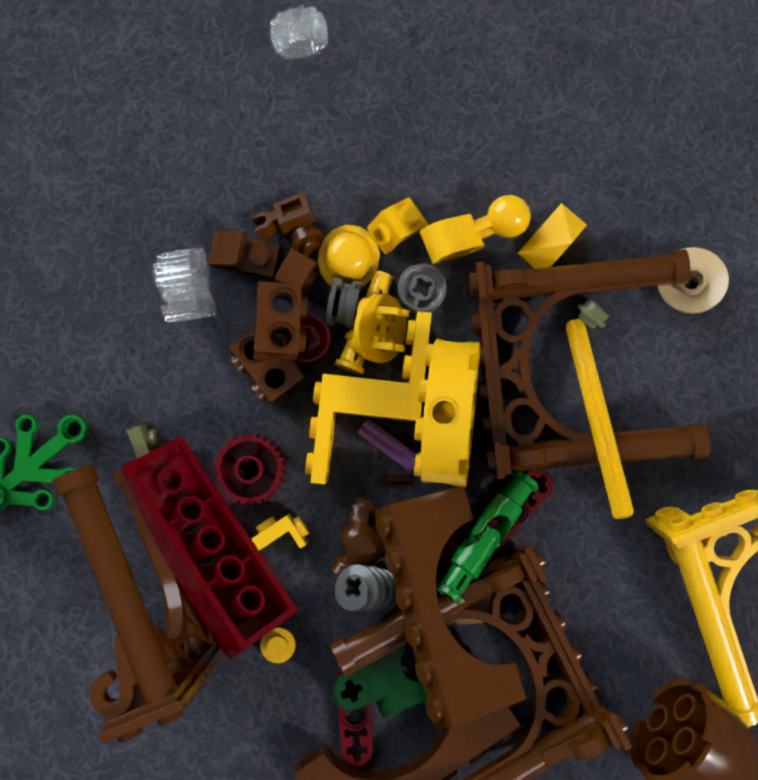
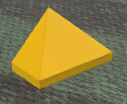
(552, 238)

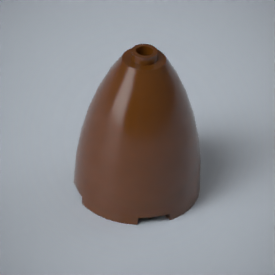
(694, 740)

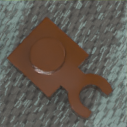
(287, 216)

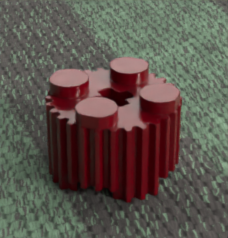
(233, 475)

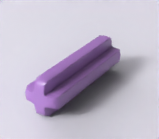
(388, 444)

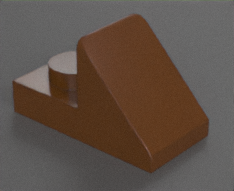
(244, 254)

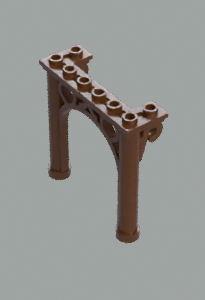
(563, 283)
(154, 669)
(576, 735)

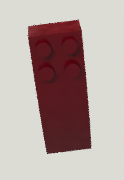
(207, 547)

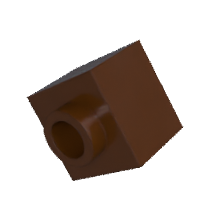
(298, 270)

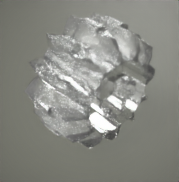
(299, 32)

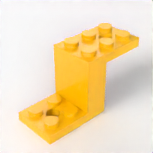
(367, 398)

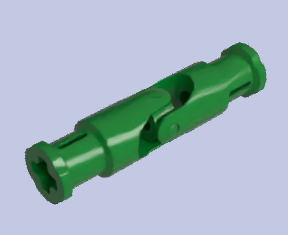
(478, 547)

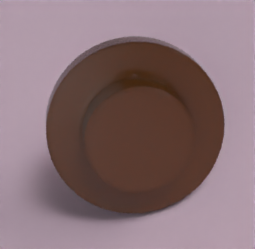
(307, 239)

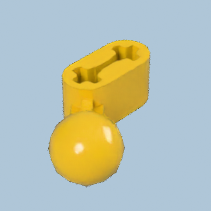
(463, 235)

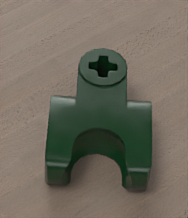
(381, 683)

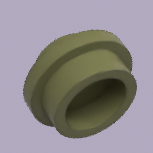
(593, 314)

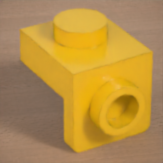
(396, 224)
(273, 529)

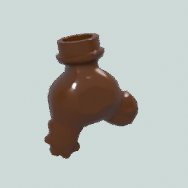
(360, 538)

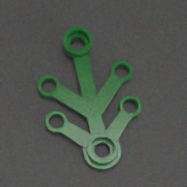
(28, 466)

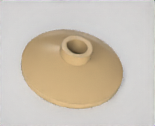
(711, 281)

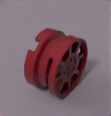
(317, 340)

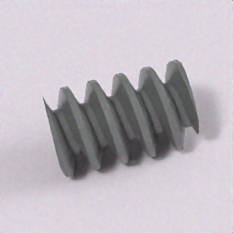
(366, 590)

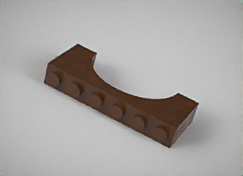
(454, 681)
(439, 762)

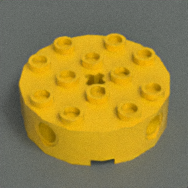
(448, 412)

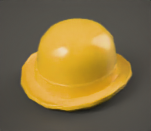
(348, 254)

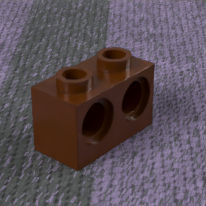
(271, 321)
(261, 369)

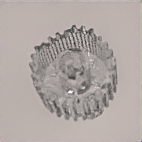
(184, 285)

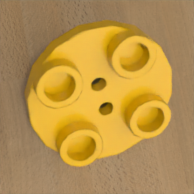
(379, 328)

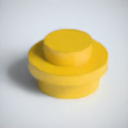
(278, 645)

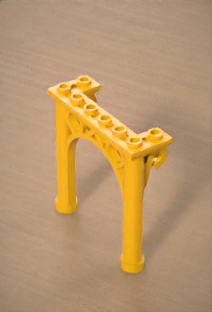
(711, 600)

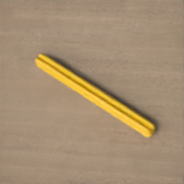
(599, 420)

